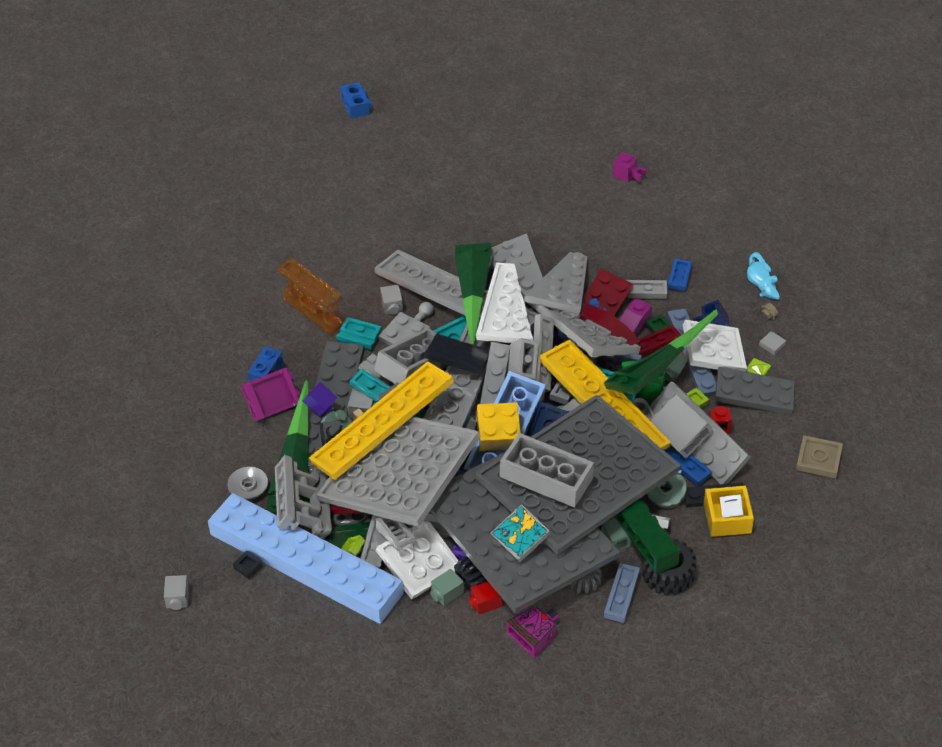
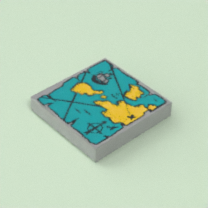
(520, 533)

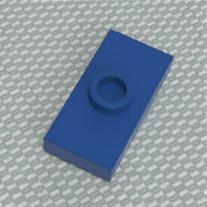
(679, 275)

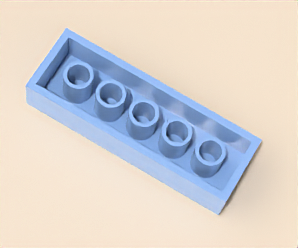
(514, 390)

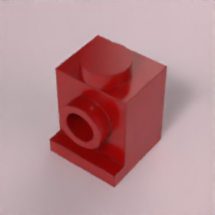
(722, 416)

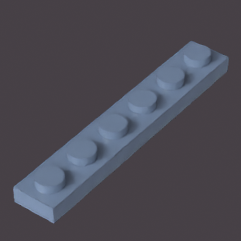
(701, 376)

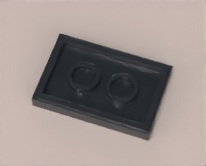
(457, 354)

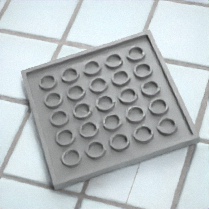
(403, 472)

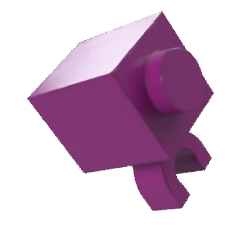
(626, 167)

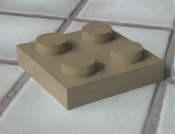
(819, 456)

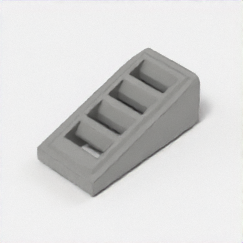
(382, 526)

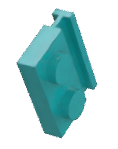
(359, 333)

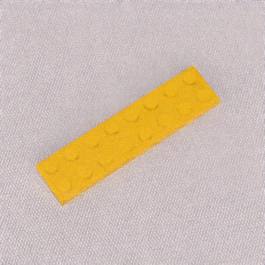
(586, 380)
(381, 420)

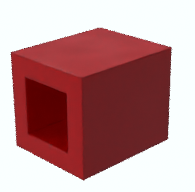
(484, 598)

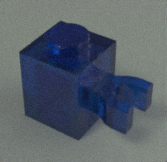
(720, 319)

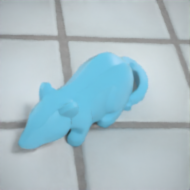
(759, 275)

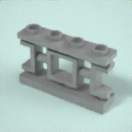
(291, 510)

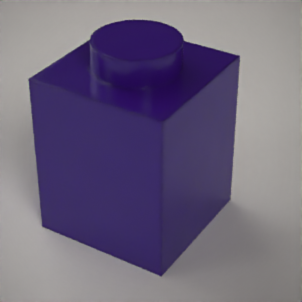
(320, 400)

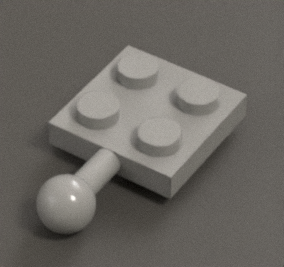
(405, 326)

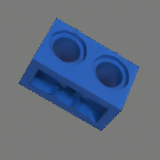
(355, 100)
(268, 361)

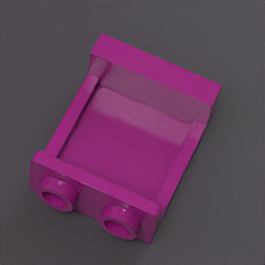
(270, 394)

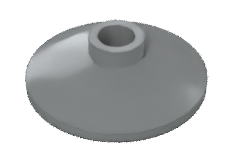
(246, 477)

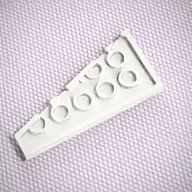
(504, 310)

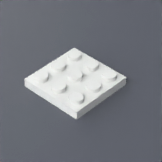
(716, 347)
(419, 561)

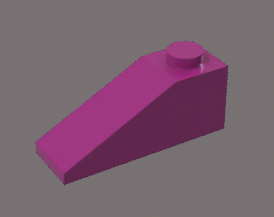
(637, 315)

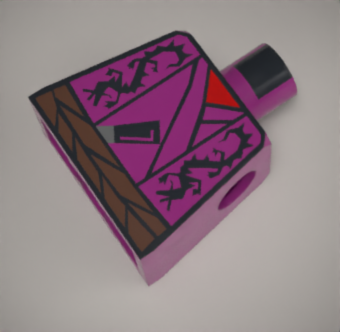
(533, 629)

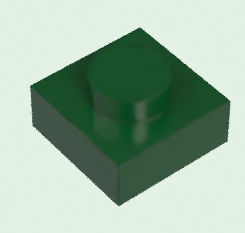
(657, 323)

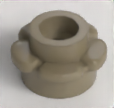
(769, 311)

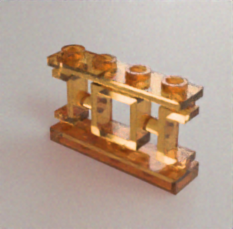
(311, 296)

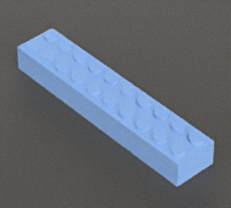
(307, 558)

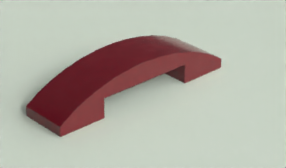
(607, 321)

